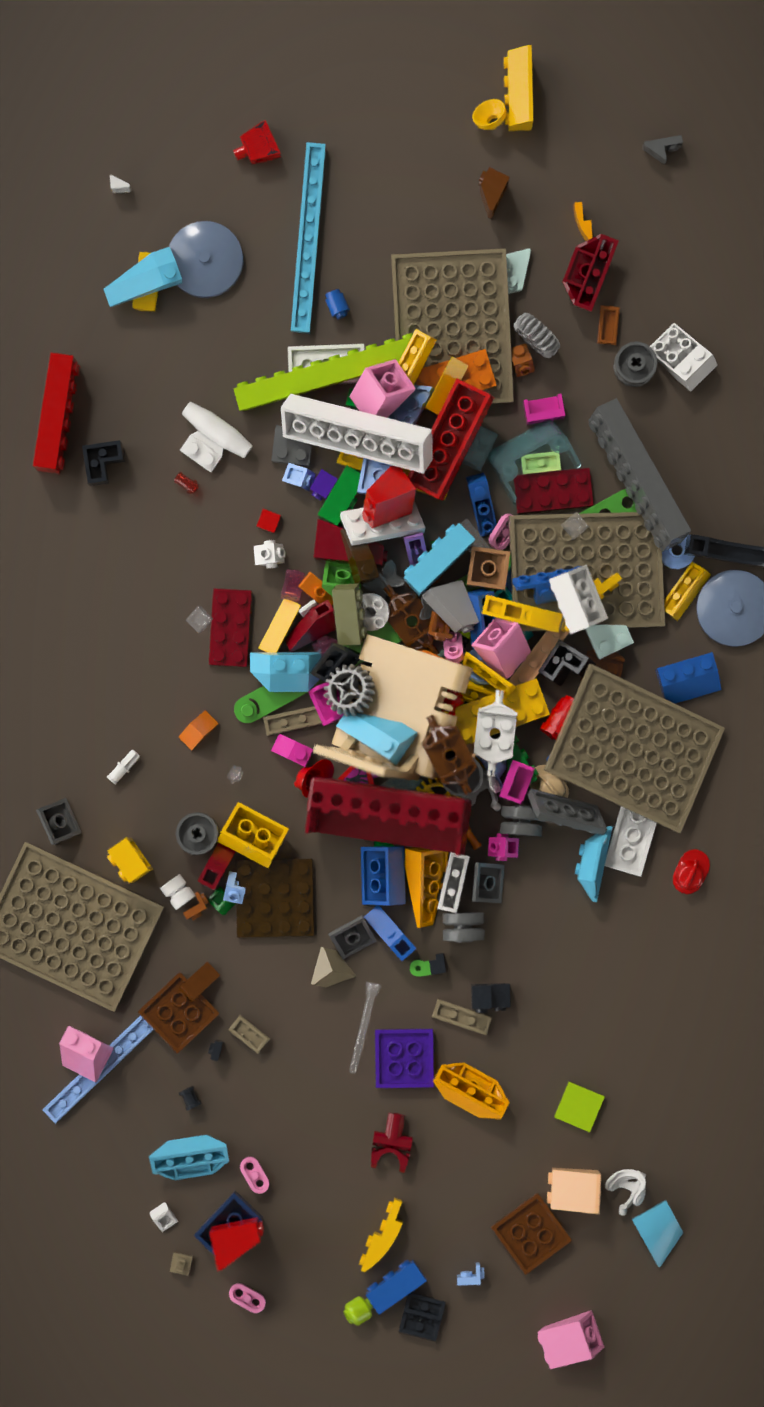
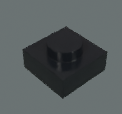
(215, 1049)

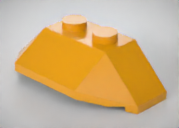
(471, 1090)

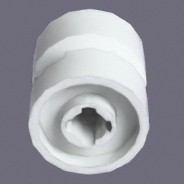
(177, 891)

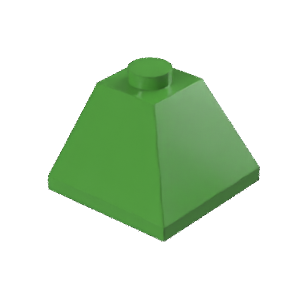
(336, 573)

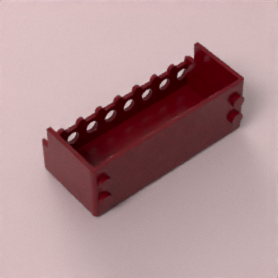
(388, 814)

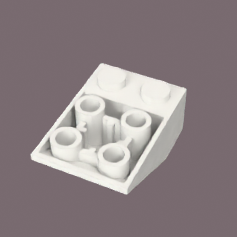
(683, 357)

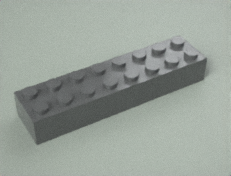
(639, 475)

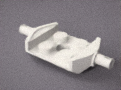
(504, 720)

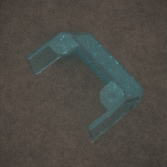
(503, 456)

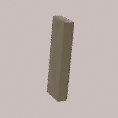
(291, 720)
(462, 1017)

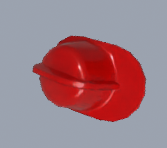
(322, 768)
(691, 871)

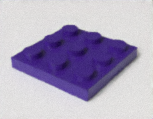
(404, 1058)

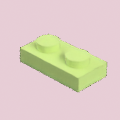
(540, 462)

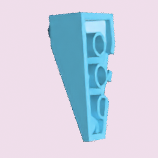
(148, 276)
(381, 735)

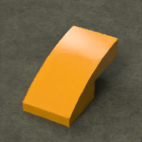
(584, 226)

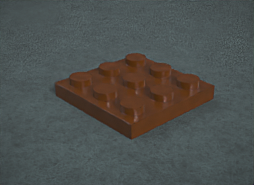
(176, 1016)
(531, 1233)

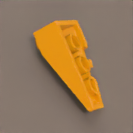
(424, 877)

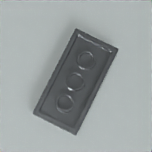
(567, 812)

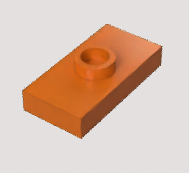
(313, 587)

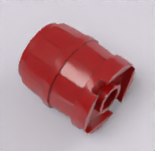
(557, 717)

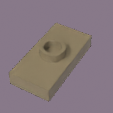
(249, 1034)

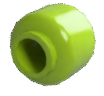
(358, 1311)

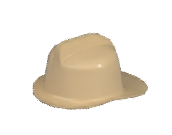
(550, 783)

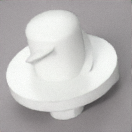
(376, 611)

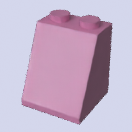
(382, 389)
(502, 646)
(84, 1053)
(571, 1340)

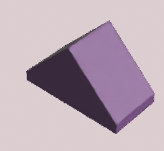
(415, 547)

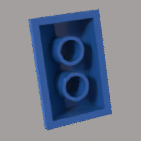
(689, 678)
(383, 875)

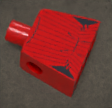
(258, 145)

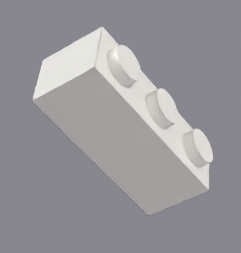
(453, 882)

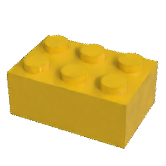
(253, 835)
(129, 860)

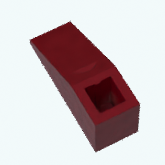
(315, 624)
(216, 866)

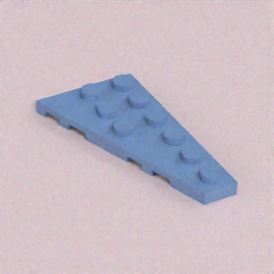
(407, 412)

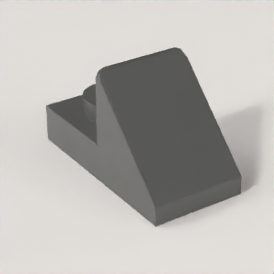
(657, 147)

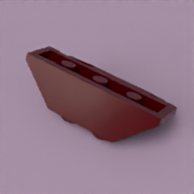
(588, 270)

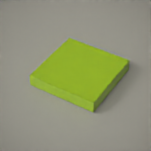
(579, 1106)

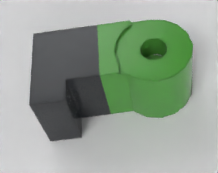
(429, 967)

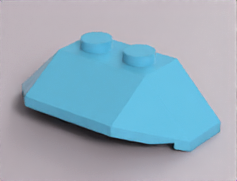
(285, 670)
(593, 862)
(189, 1157)

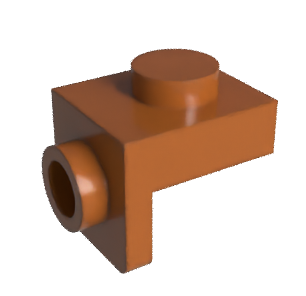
(522, 360)
(439, 628)
(195, 912)

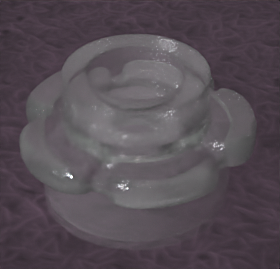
(235, 774)

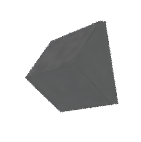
(58, 821)
(488, 882)
(352, 937)

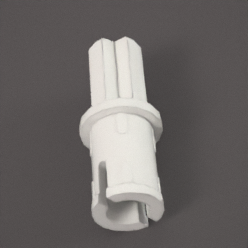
(123, 766)

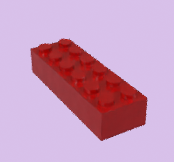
(55, 413)
(452, 437)

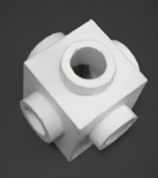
(269, 554)

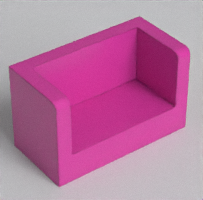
(544, 409)
(324, 710)
(517, 782)

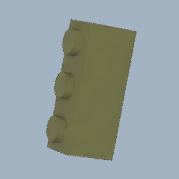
(349, 614)

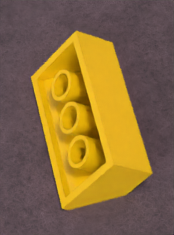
(519, 88)

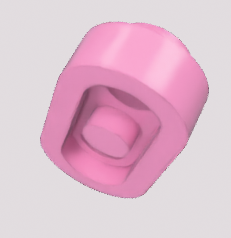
(502, 532)
(454, 648)
(254, 1174)
(247, 1297)

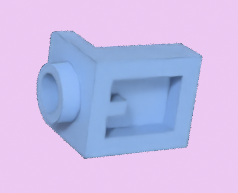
(299, 476)
(233, 892)
(468, 1278)

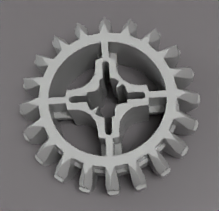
(537, 335)
(352, 683)

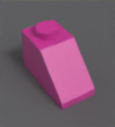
(292, 750)

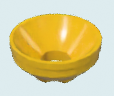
(487, 111)

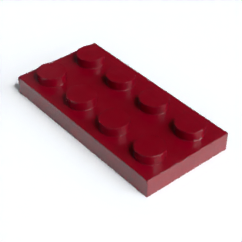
(553, 490)
(230, 627)

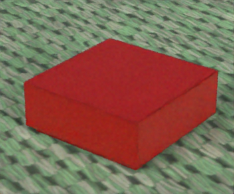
(268, 521)

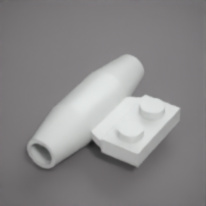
(212, 436)

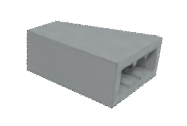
(453, 606)

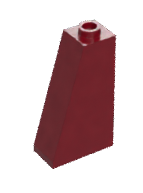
(331, 546)

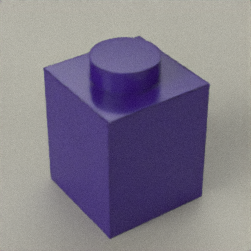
(323, 485)

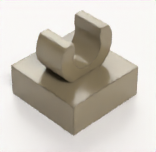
(181, 1263)

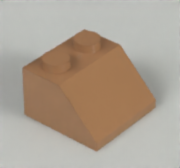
(488, 568)

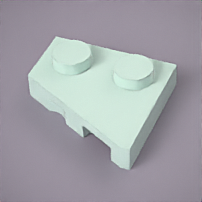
(516, 269)
(608, 638)

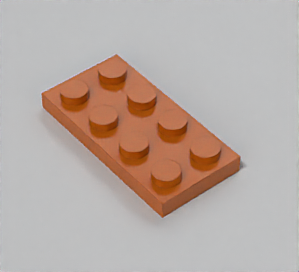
(477, 374)

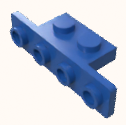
(541, 585)

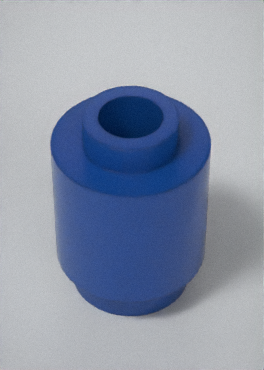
(337, 304)

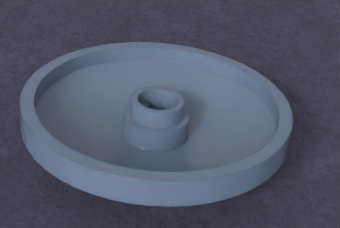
(207, 258)
(732, 608)

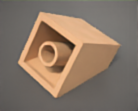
(574, 1190)

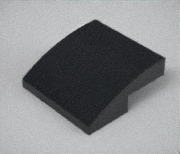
(333, 658)
(421, 1317)

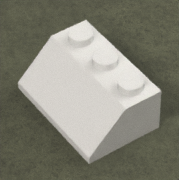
(578, 599)

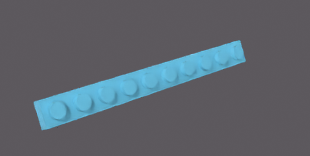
(308, 237)

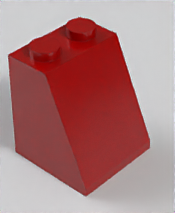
(389, 498)
(235, 1239)

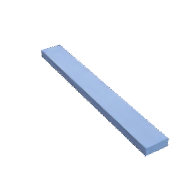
(81, 1085)

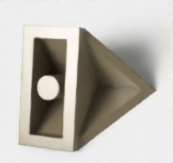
(330, 969)

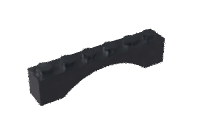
(724, 550)

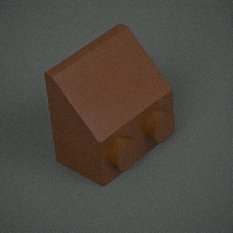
(492, 188)

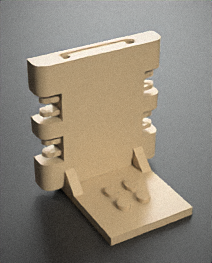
(407, 691)

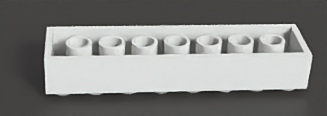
(357, 433)

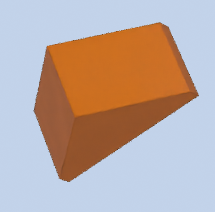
(198, 730)

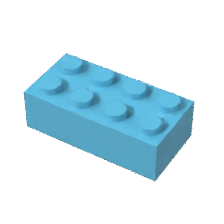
(439, 559)

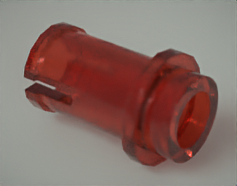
(185, 482)

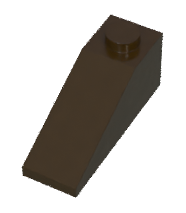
(360, 561)

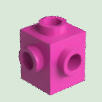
(499, 846)

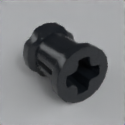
(190, 1098)

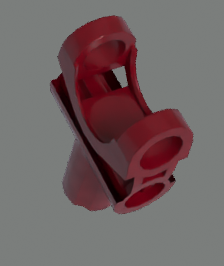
(392, 1141)

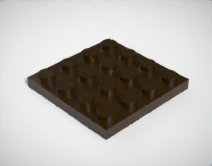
(275, 898)

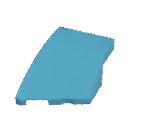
(659, 1230)

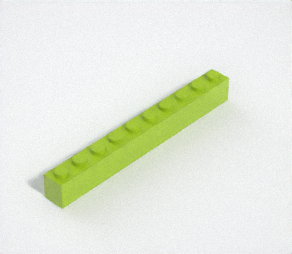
(317, 375)

